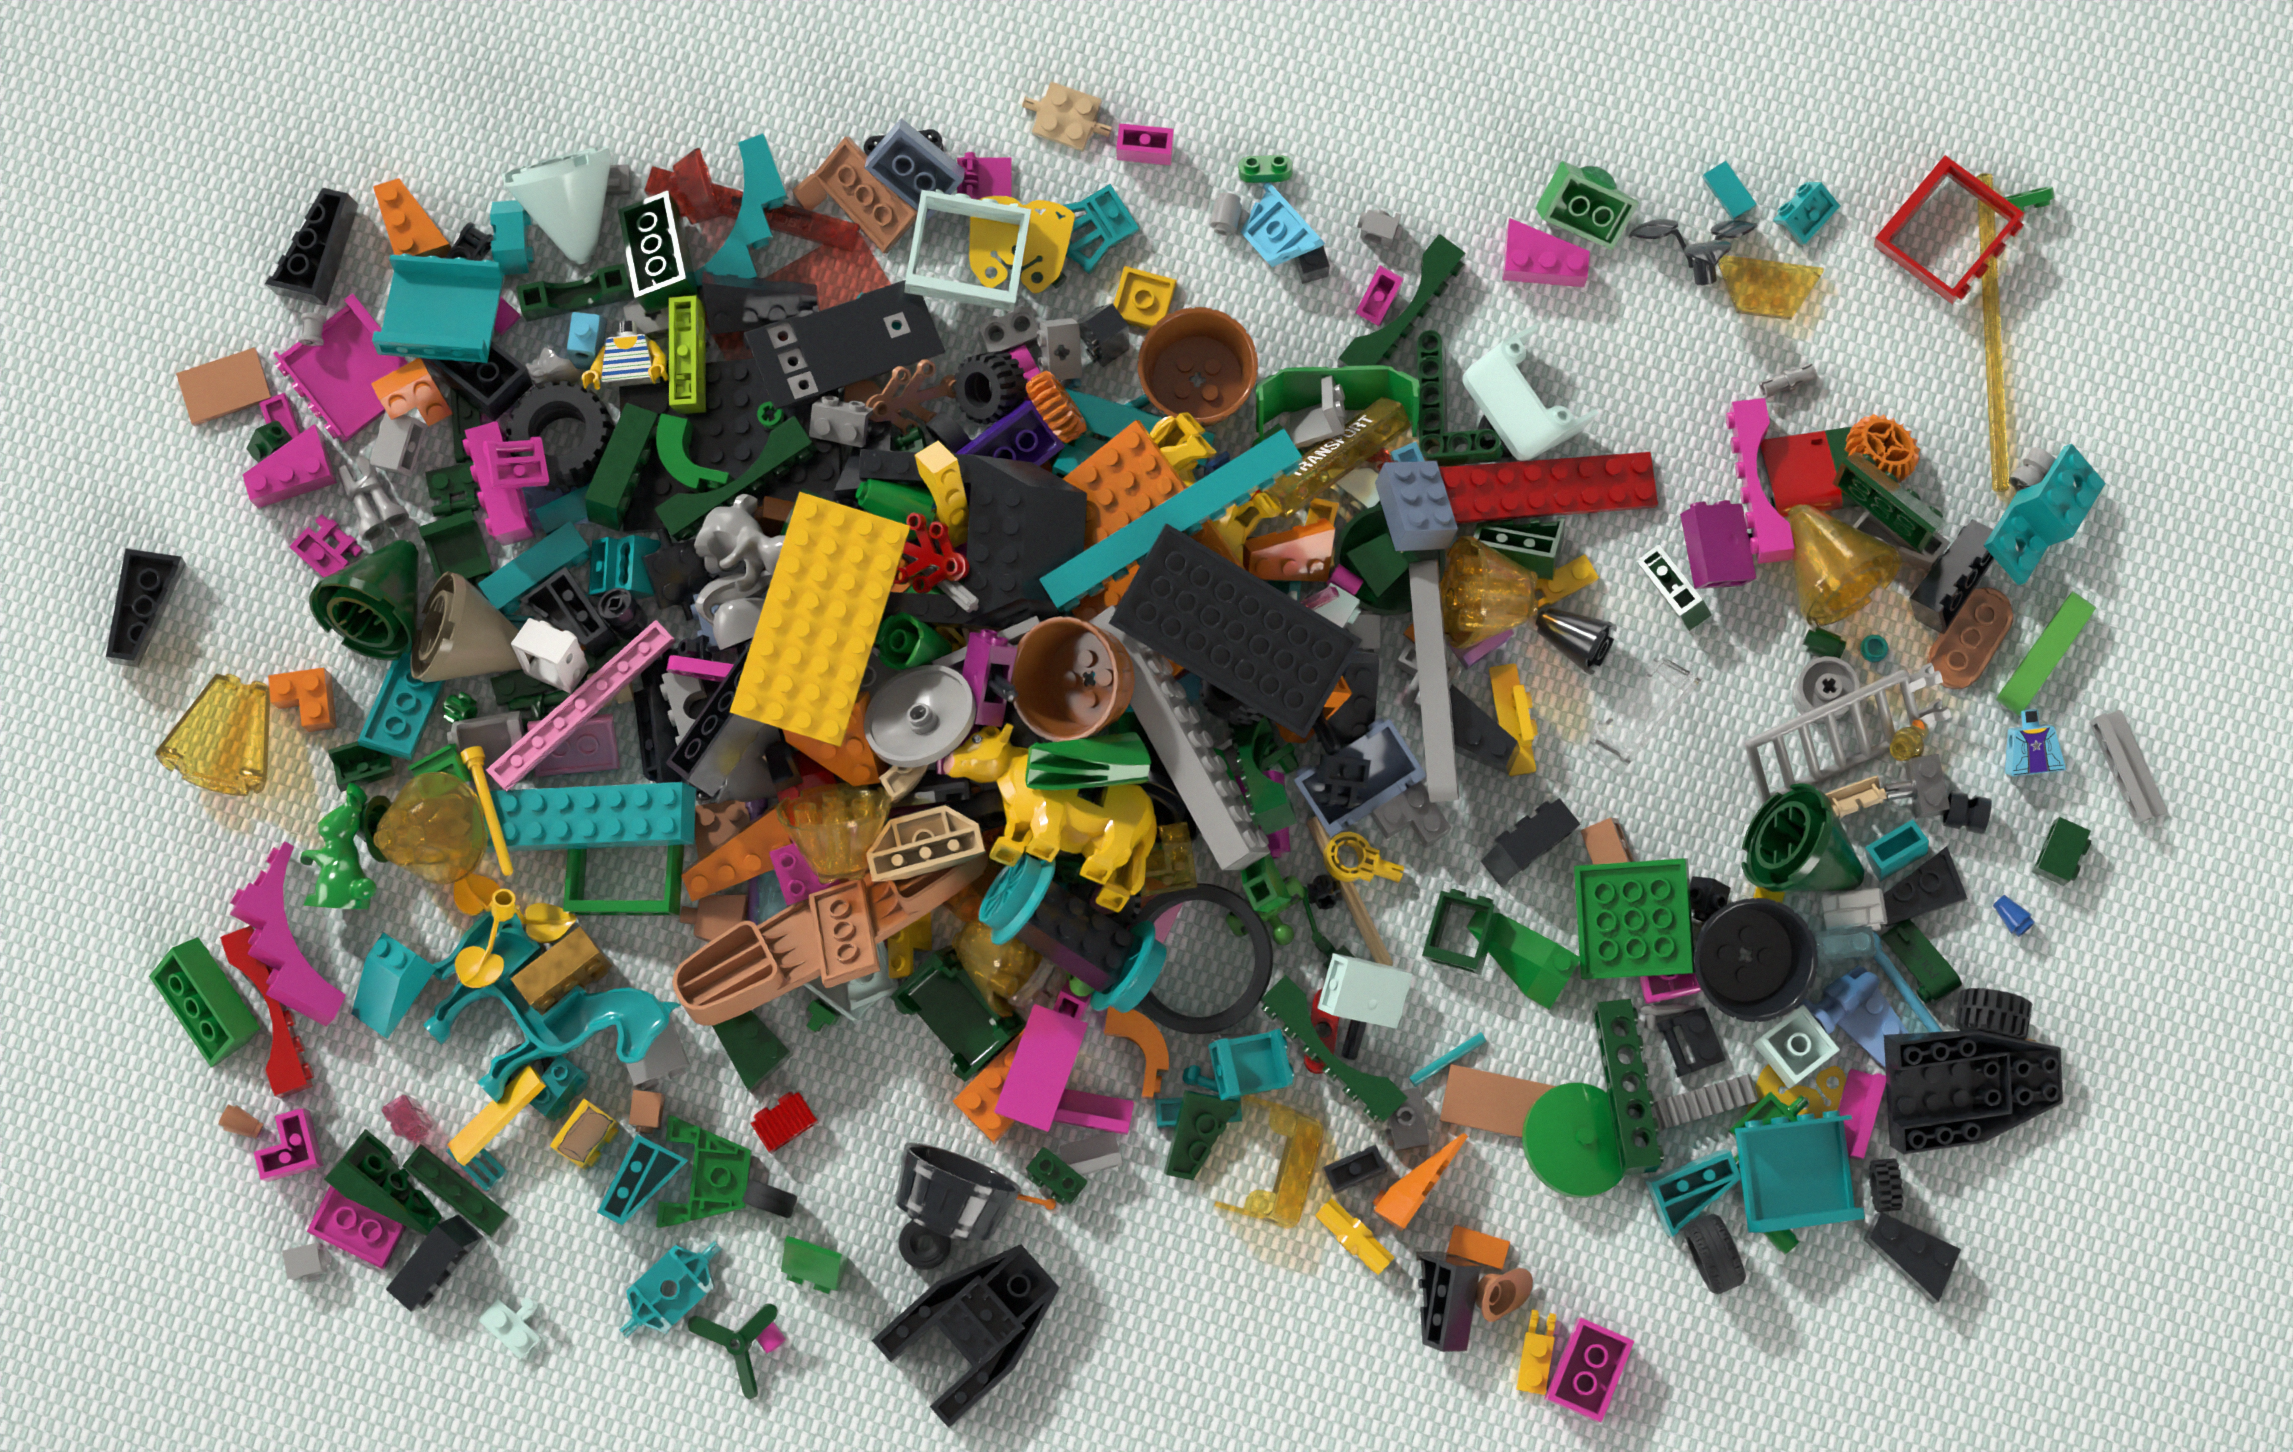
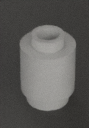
(1226, 214)

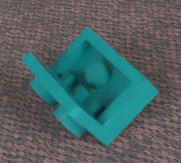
(562, 1084)

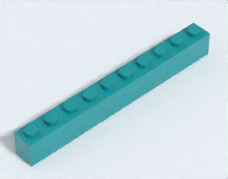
(1184, 511)

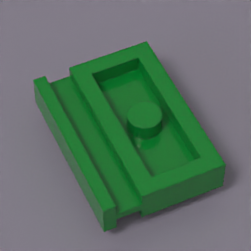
(443, 760)

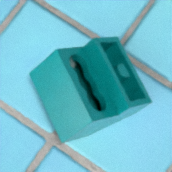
(620, 565)

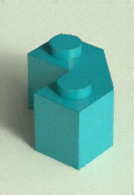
(510, 239)

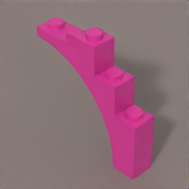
(292, 979)

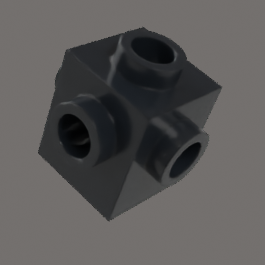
(1707, 897)

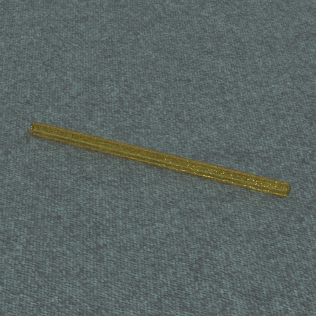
(1993, 348)

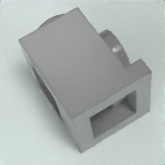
(1378, 226)

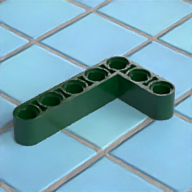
(1437, 410)

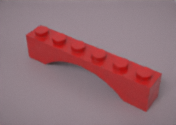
(286, 1064)

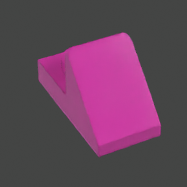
(1379, 295)

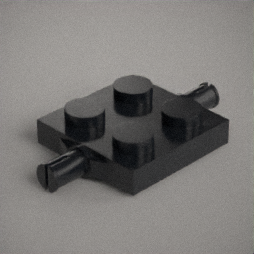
(675, 573)

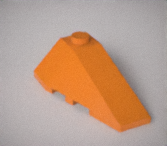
(1406, 1195)

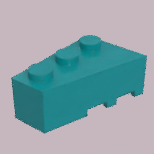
(1691, 1187)

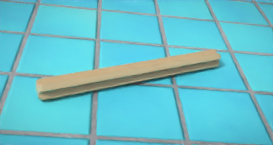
(1353, 901)

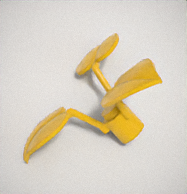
(478, 893)

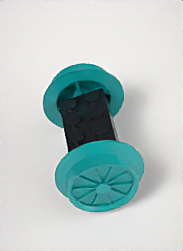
(1073, 934)

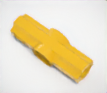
(1354, 1236)

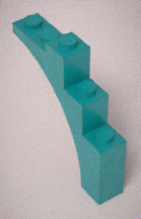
(761, 189)

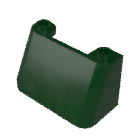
(957, 1012)

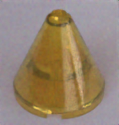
(1836, 565)

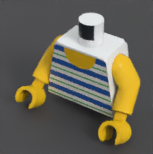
(627, 360)

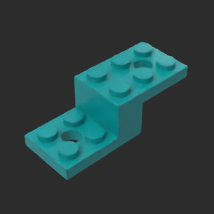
(2044, 514)

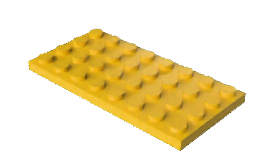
(820, 619)

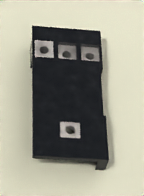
(843, 345)

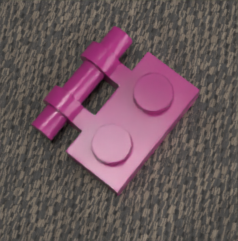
(319, 554)

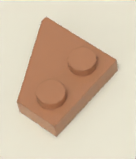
(717, 823)

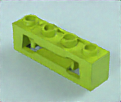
(687, 355)

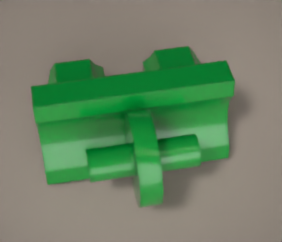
(1283, 757)

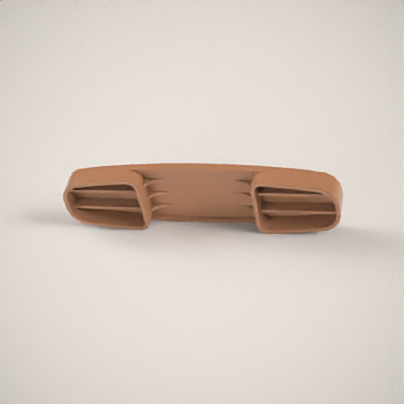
(767, 960)

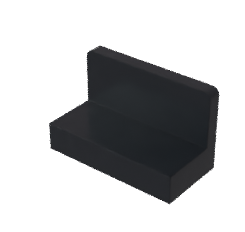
(783, 765)

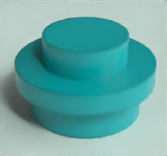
(1874, 648)

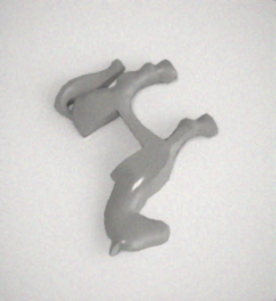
(732, 624)

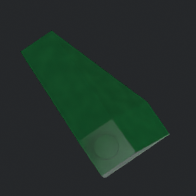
(375, 1181)

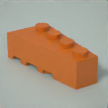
(737, 858)

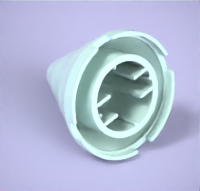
(565, 198)

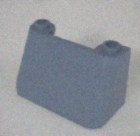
(1390, 773)

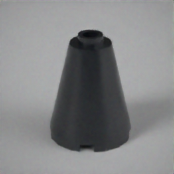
(1578, 637)

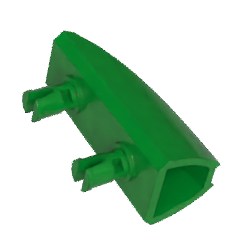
(1088, 763)

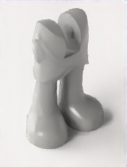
(370, 524)

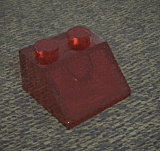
(696, 188)

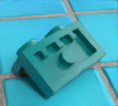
(1807, 211)

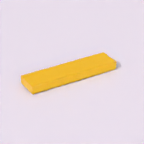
(496, 1115)

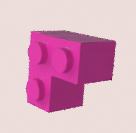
(297, 1151)

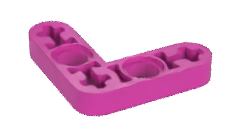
(698, 668)

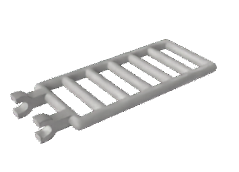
(1908, 684)

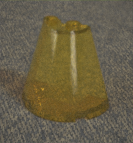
(222, 738)

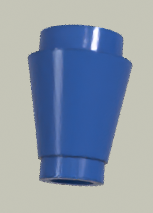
(2013, 915)

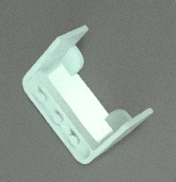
(1513, 405)

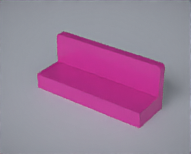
(1861, 1101)
(1094, 1111)

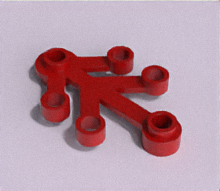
(928, 556)

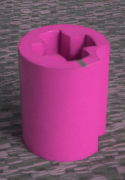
(1345, 580)
(771, 1338)

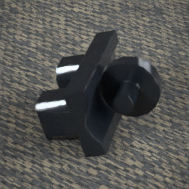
(689, 648)

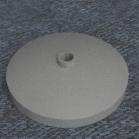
(920, 716)

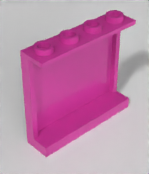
(341, 371)

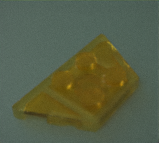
(1767, 286)

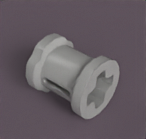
(312, 329)

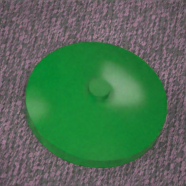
(1572, 1141)

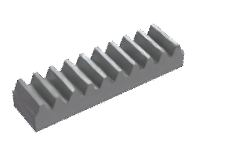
(1705, 1102)

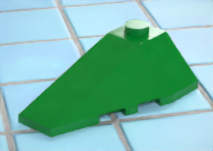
(1528, 958)

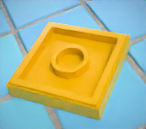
(1144, 297)

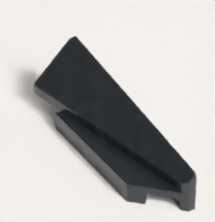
(933, 789)

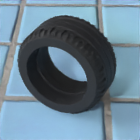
(1715, 1253)

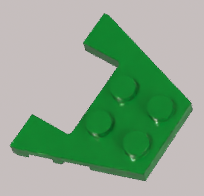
(718, 1175)

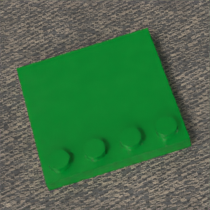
(1634, 919)

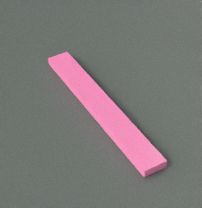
(581, 706)

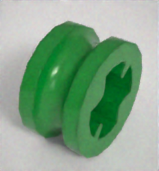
(762, 415)

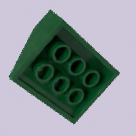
(1888, 501)

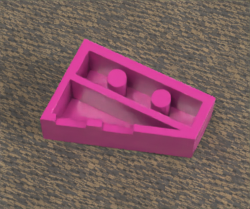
(1542, 258)

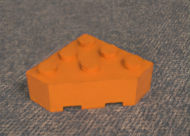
(855, 758)

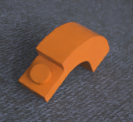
(1149, 1039)

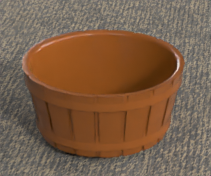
(1202, 343)
(1052, 679)

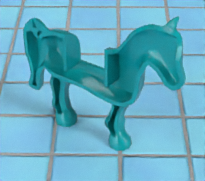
(564, 1027)

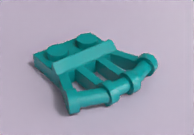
(1111, 222)

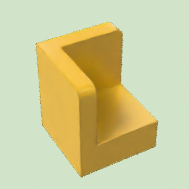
(1322, 509)

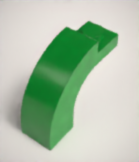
(673, 448)

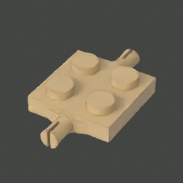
(1067, 116)

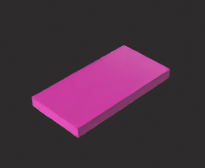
(1041, 1068)

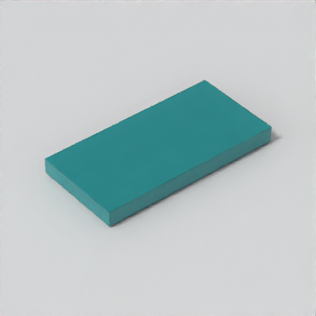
(400, 711)

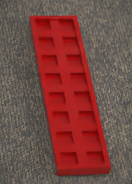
(1550, 487)

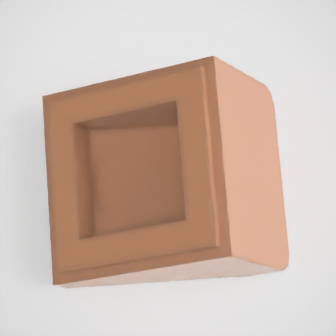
(809, 193)

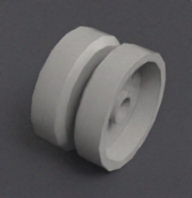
(1823, 673)

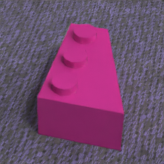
(291, 470)

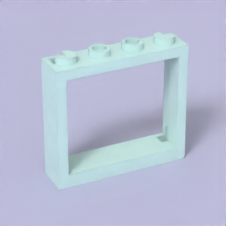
(958, 291)

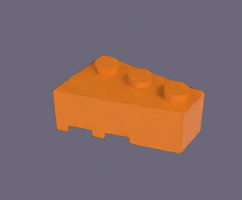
(407, 223)
(1292, 554)

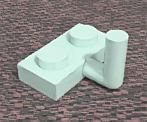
(511, 1326)

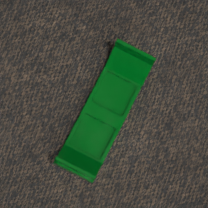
(1362, 385)

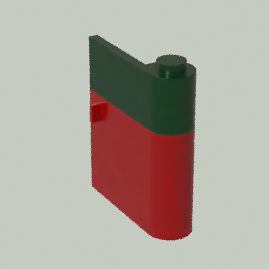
(1804, 468)

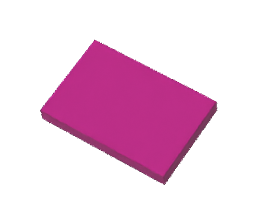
(356, 1229)

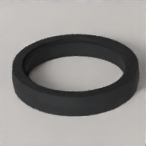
(1262, 967)

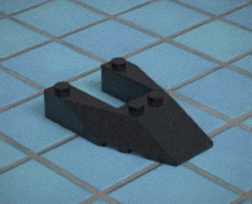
(986, 1315)

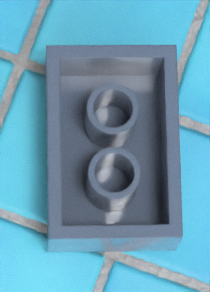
(911, 164)
(1416, 505)

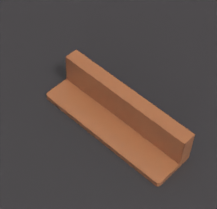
(1607, 842)

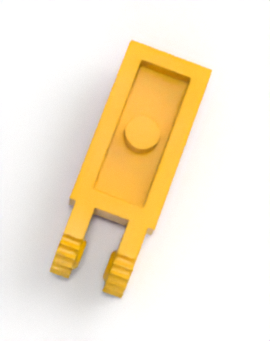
(1566, 581)
(1536, 1356)

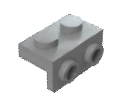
(840, 421)

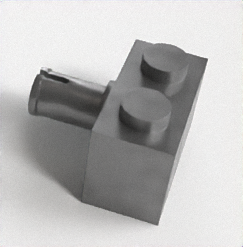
(1924, 787)
(1408, 1124)

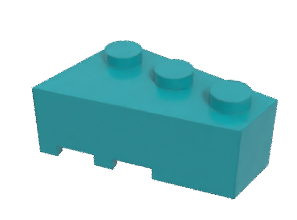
(638, 1179)

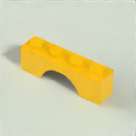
(944, 480)

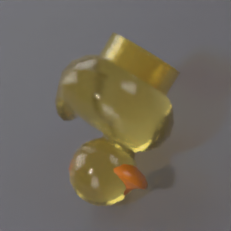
(1909, 742)

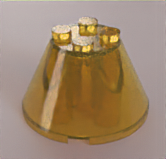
(1484, 593)
(835, 827)
(434, 829)
(993, 968)

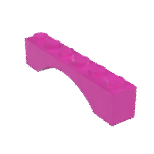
(1770, 531)

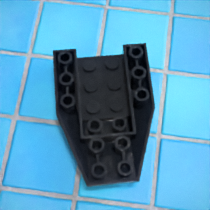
(1965, 1086)

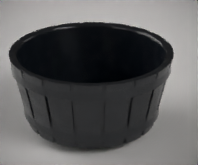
(1780, 965)
(953, 1192)

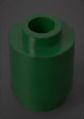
(1824, 643)

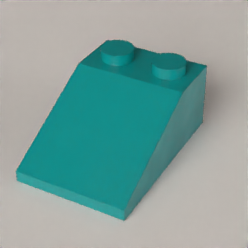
(389, 984)

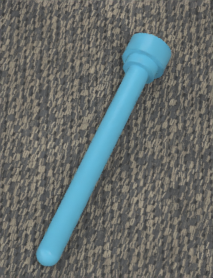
(1904, 988)

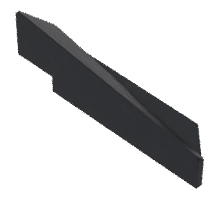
(654, 726)

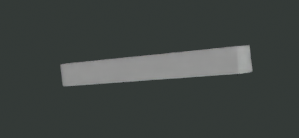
(1433, 681)

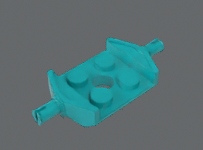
(693, 1282)

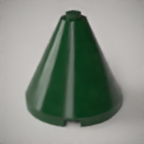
(372, 602)
(1800, 845)

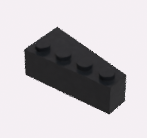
(750, 304)

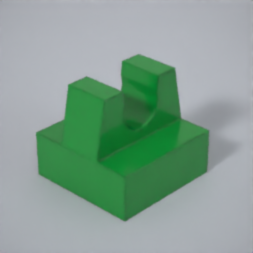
(821, 1014)

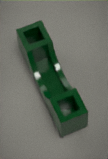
(601, 288)

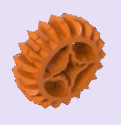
(1056, 406)
(1886, 444)

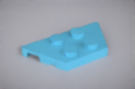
(1278, 229)

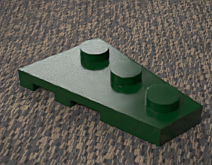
(1196, 1131)

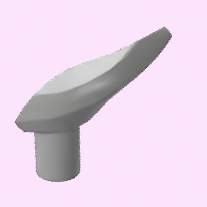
(1662, 1010)

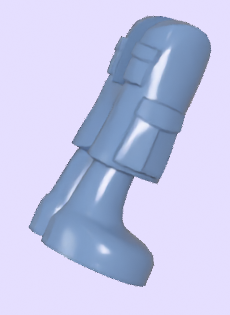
(1842, 997)

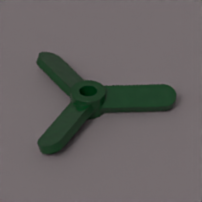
(745, 1335)

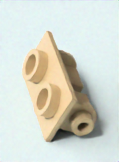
(1851, 797)

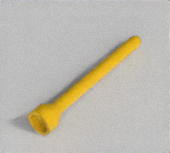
(474, 760)

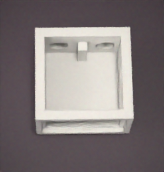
(556, 654)

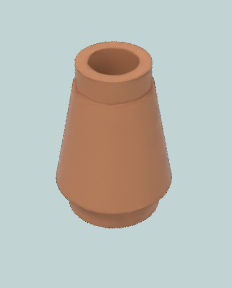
(240, 1122)

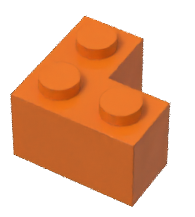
(411, 388)
(309, 690)

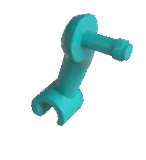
(1192, 1077)

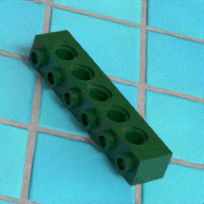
(1631, 1157)

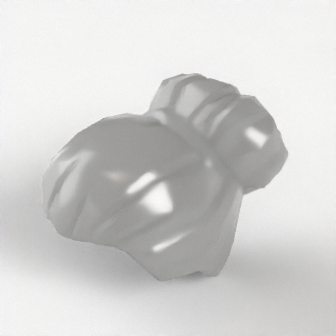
(552, 369)

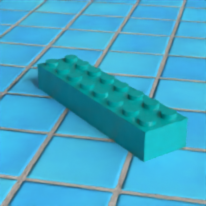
(595, 817)

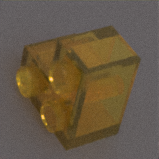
(1173, 865)

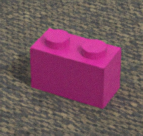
(1145, 144)

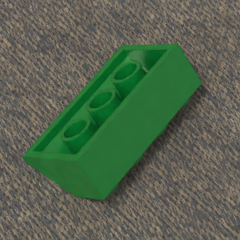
(204, 1001)

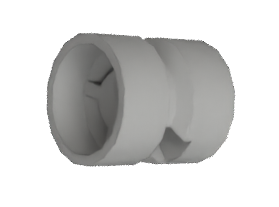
(2034, 469)

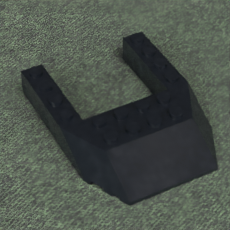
(1017, 532)

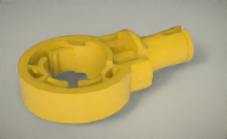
(1368, 860)

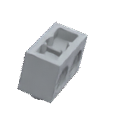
(1006, 325)

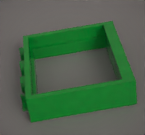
(575, 884)

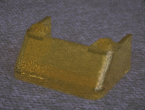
(1286, 1201)

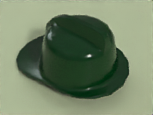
(369, 820)

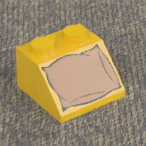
(585, 1135)

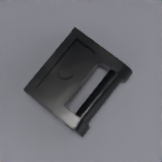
(1699, 1038)

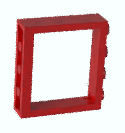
(1948, 168)

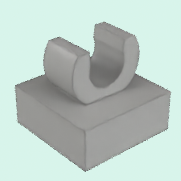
(619, 180)

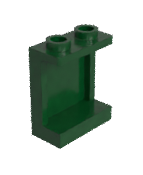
(457, 547)

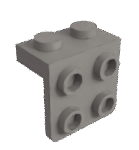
(1321, 420)

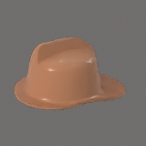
(1503, 1293)

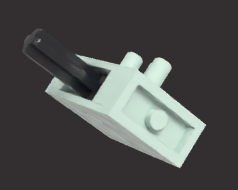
(1365, 995)

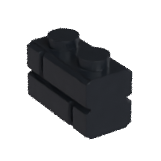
(1354, 1169)

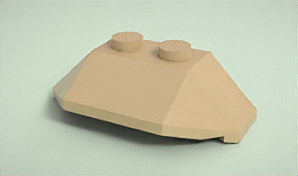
(924, 844)

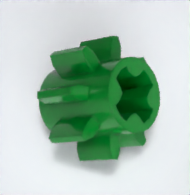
(459, 708)

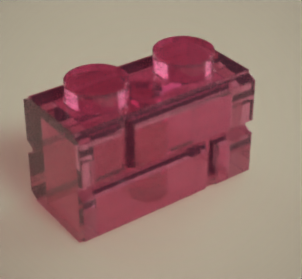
(407, 1118)

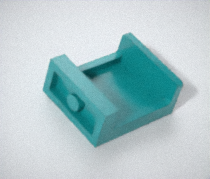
(1251, 1064)

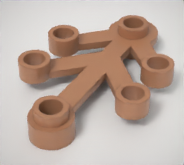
(910, 397)

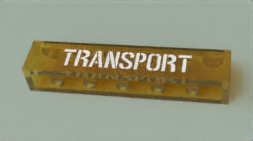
(1340, 455)

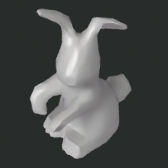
(735, 536)

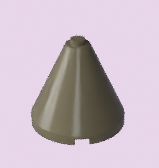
(462, 634)

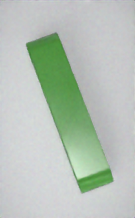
(2045, 653)

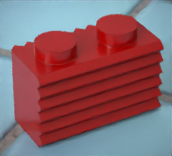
(783, 1122)

